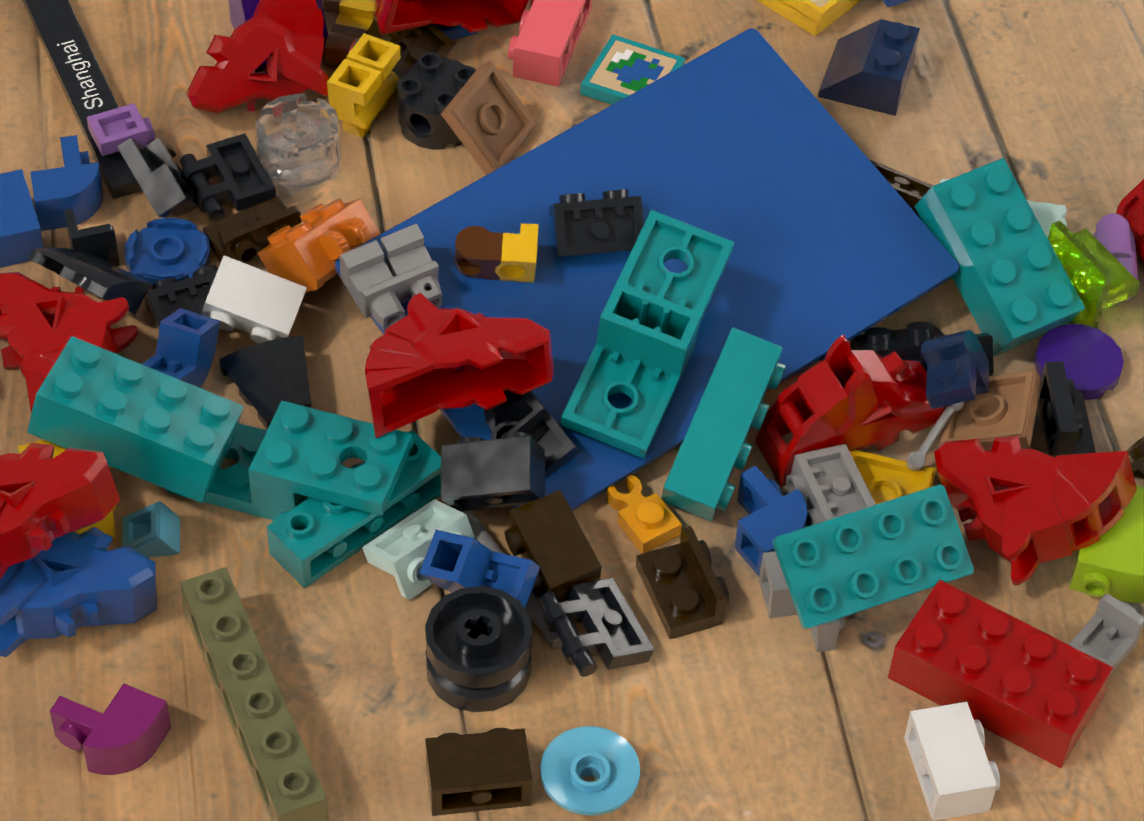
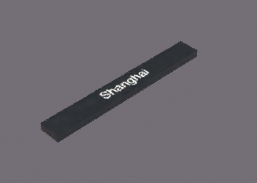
(81, 82)

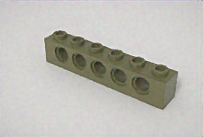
(252, 699)

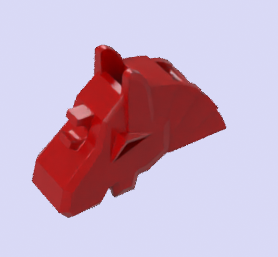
(470, 14)
(282, 31)
(43, 320)
(452, 361)
(847, 401)
(50, 498)
(1034, 503)

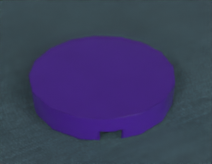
(1087, 354)

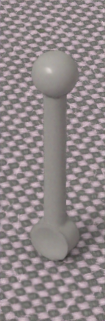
(916, 459)

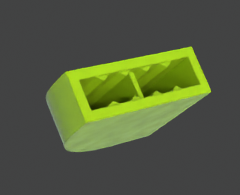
(1117, 560)

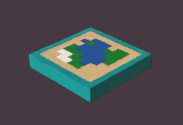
(626, 68)

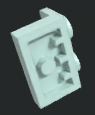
(405, 545)

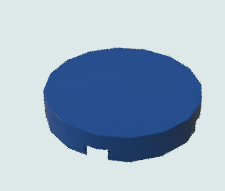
(167, 250)

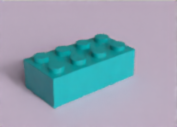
(1002, 256)
(136, 418)

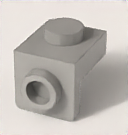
(1110, 632)

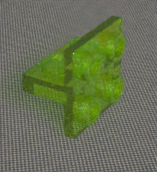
(1092, 271)

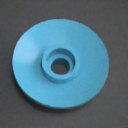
(590, 753)

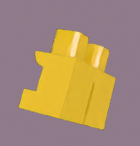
(364, 83)

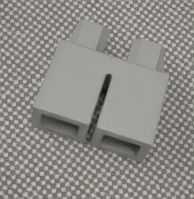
(390, 274)

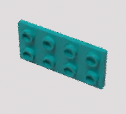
(872, 556)

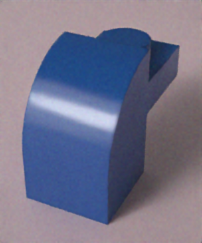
(68, 187)
(185, 346)
(768, 515)
(464, 562)

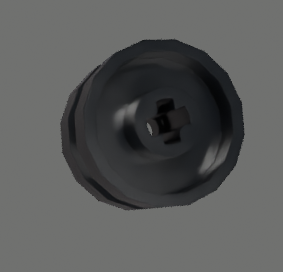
(478, 649)

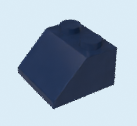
(871, 66)

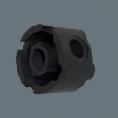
(423, 95)

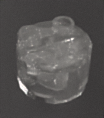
(298, 142)

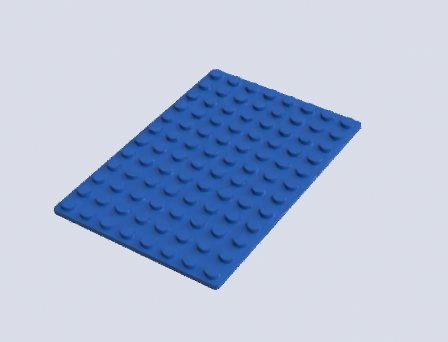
(726, 150)

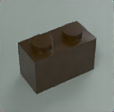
(555, 541)
(478, 771)

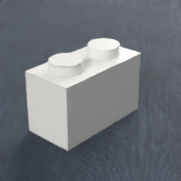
(253, 301)
(951, 761)

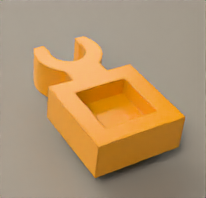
(643, 519)

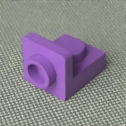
(117, 126)

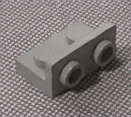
(828, 484)

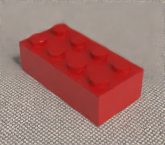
(1005, 669)

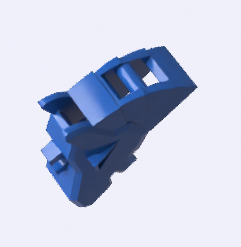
(74, 587)

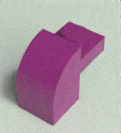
(120, 736)

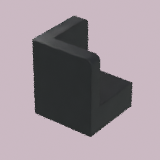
(93, 240)

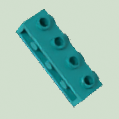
(722, 424)
(325, 534)

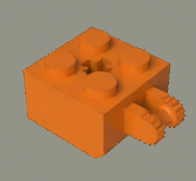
(310, 249)

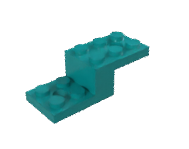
(647, 333)
(304, 459)

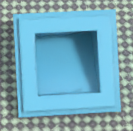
(152, 531)

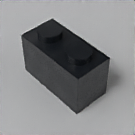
(492, 472)

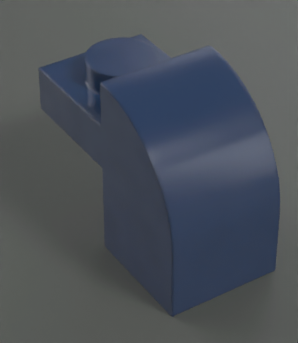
(955, 369)

